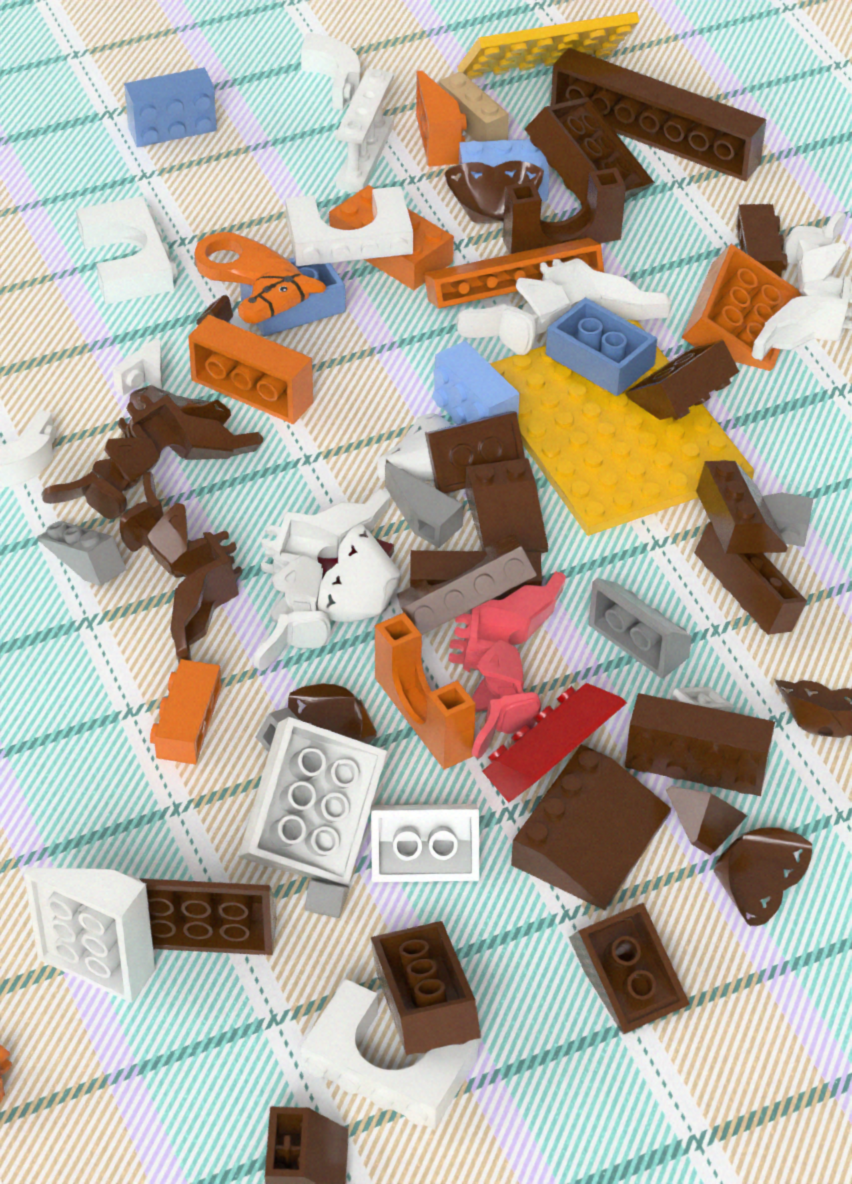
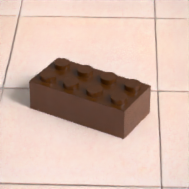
(699, 744)
(425, 988)

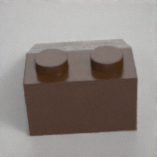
(506, 502)
(629, 968)

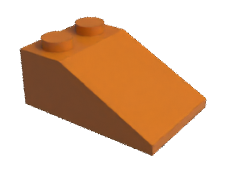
(438, 122)

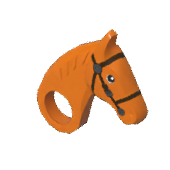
(274, 279)

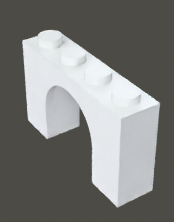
(133, 223)
(319, 243)
(416, 1092)

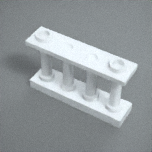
(364, 130)

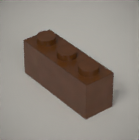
(760, 236)

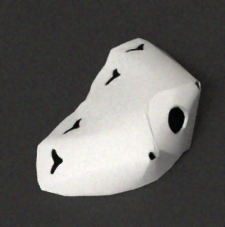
(413, 449)
(366, 579)

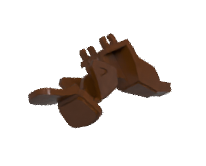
(139, 451)
(202, 561)

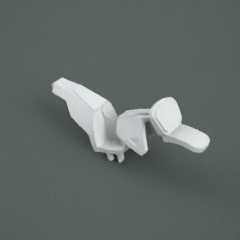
(554, 296)
(823, 298)
(300, 574)

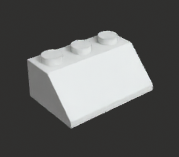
(425, 842)

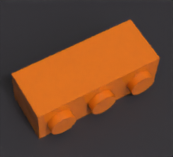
(186, 711)

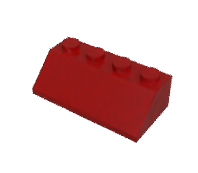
(551, 739)

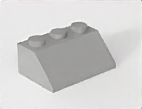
(637, 628)

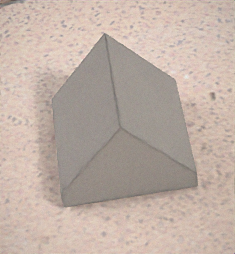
(326, 898)

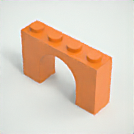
(439, 717)

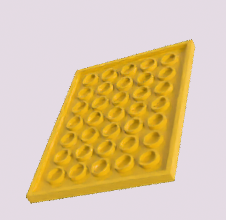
(606, 451)

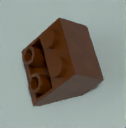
(305, 1148)

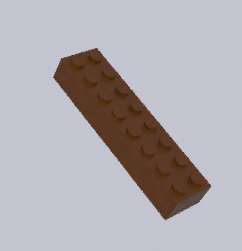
(663, 114)

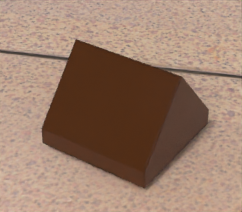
(220, 309)

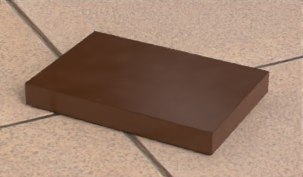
(470, 444)

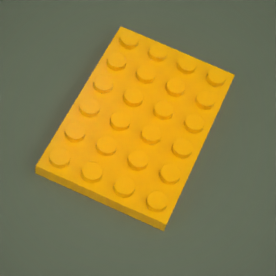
(546, 44)

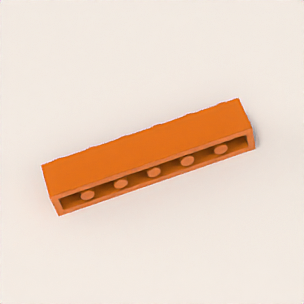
(500, 274)

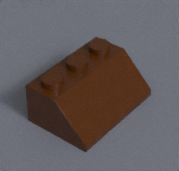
(685, 381)
(737, 510)

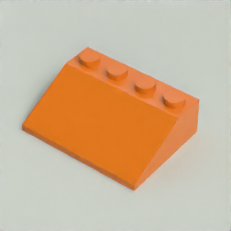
(736, 305)

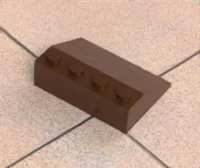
(581, 141)
(589, 828)
(211, 916)

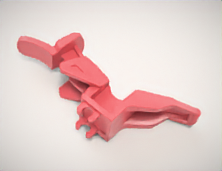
(489, 648)

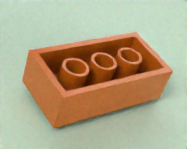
(430, 243)
(251, 369)

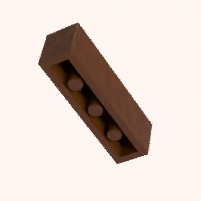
(446, 565)
(754, 584)

